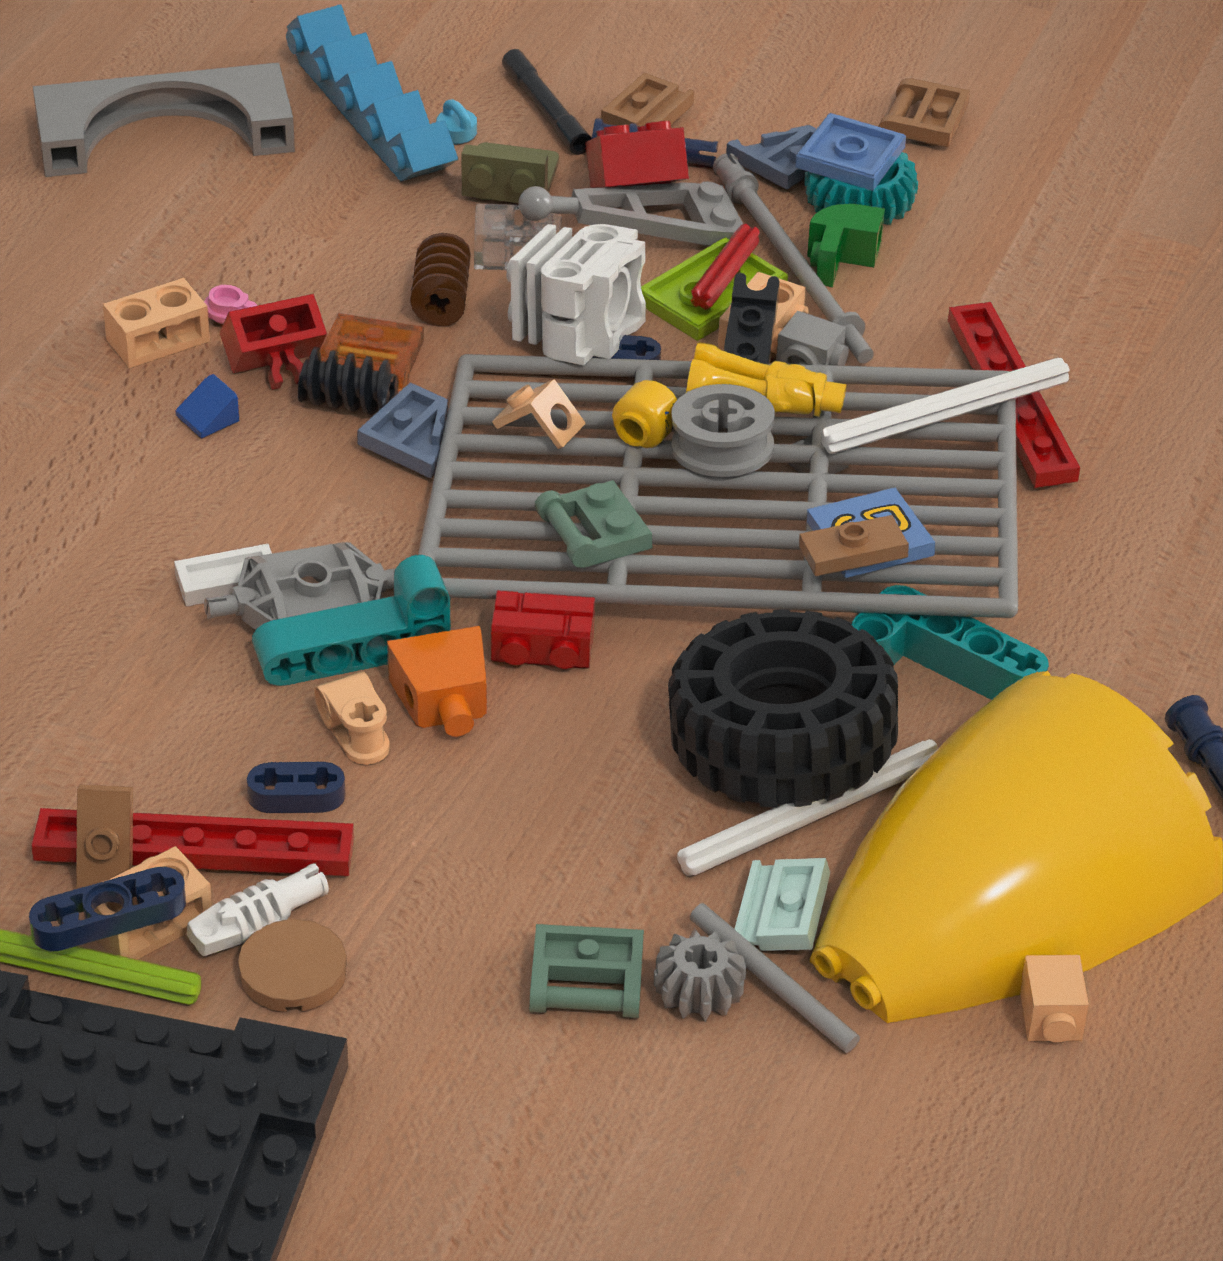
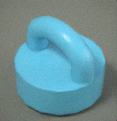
(460, 122)

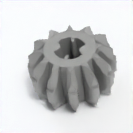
(699, 974)

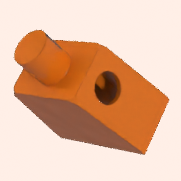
(441, 678)

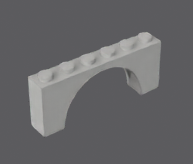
(243, 98)

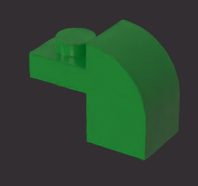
(846, 236)

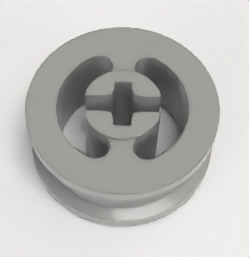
(730, 454)

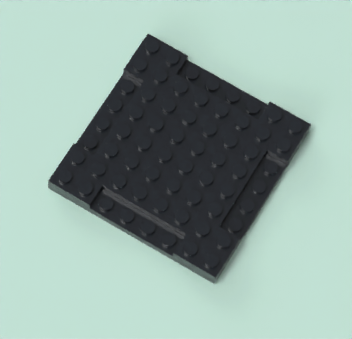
(153, 1131)

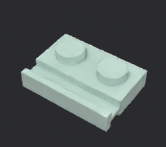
(783, 903)

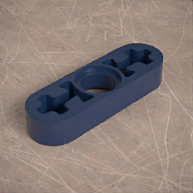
(75, 932)

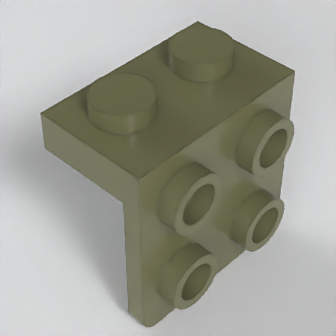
(505, 170)

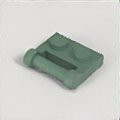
(605, 516)
(587, 956)

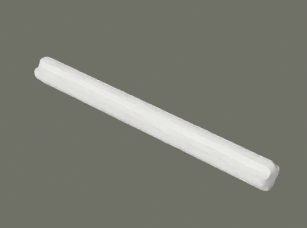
(944, 405)
(788, 818)

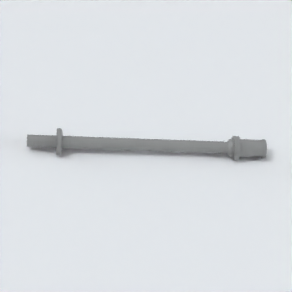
(743, 188)

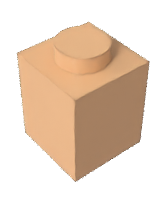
(1054, 998)

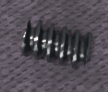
(346, 382)

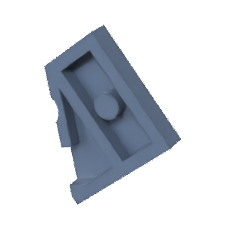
(775, 155)

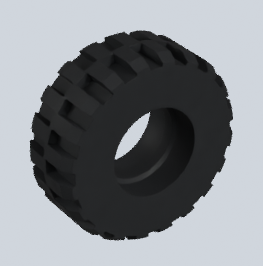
(783, 708)

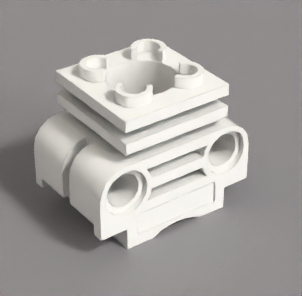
(577, 291)

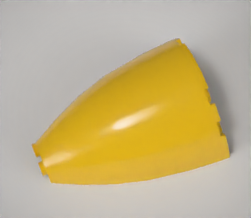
(1021, 836)

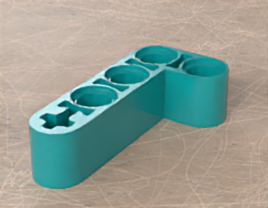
(354, 634)
(954, 647)

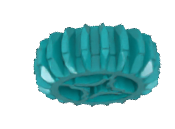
(894, 191)

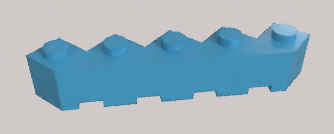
(370, 94)

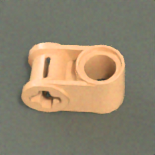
(355, 717)

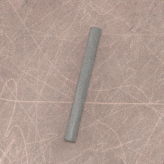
(778, 980)

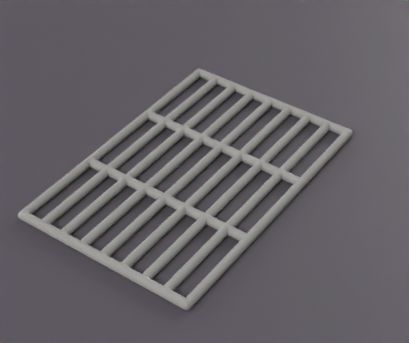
(815, 482)

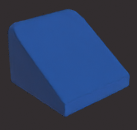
(209, 407)

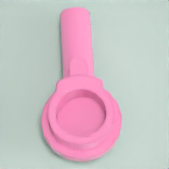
(226, 299)

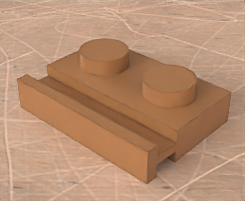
(648, 101)

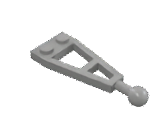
(706, 203)

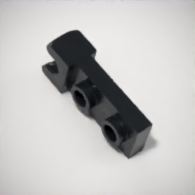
(752, 320)

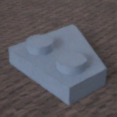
(408, 429)

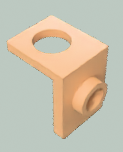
(539, 403)

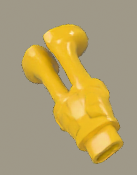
(787, 386)

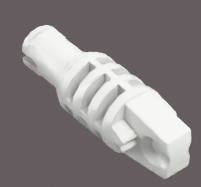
(245, 912)

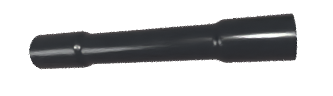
(527, 77)

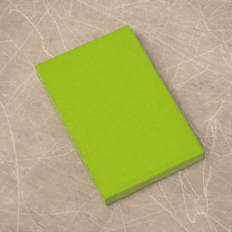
(671, 295)

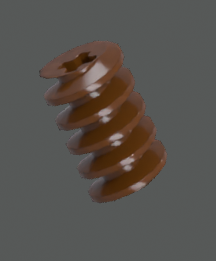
(440, 279)

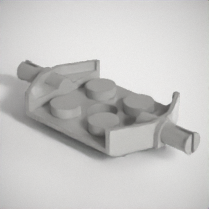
(274, 590)

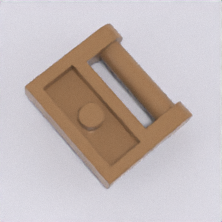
(936, 116)

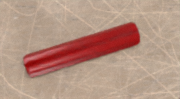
(725, 266)

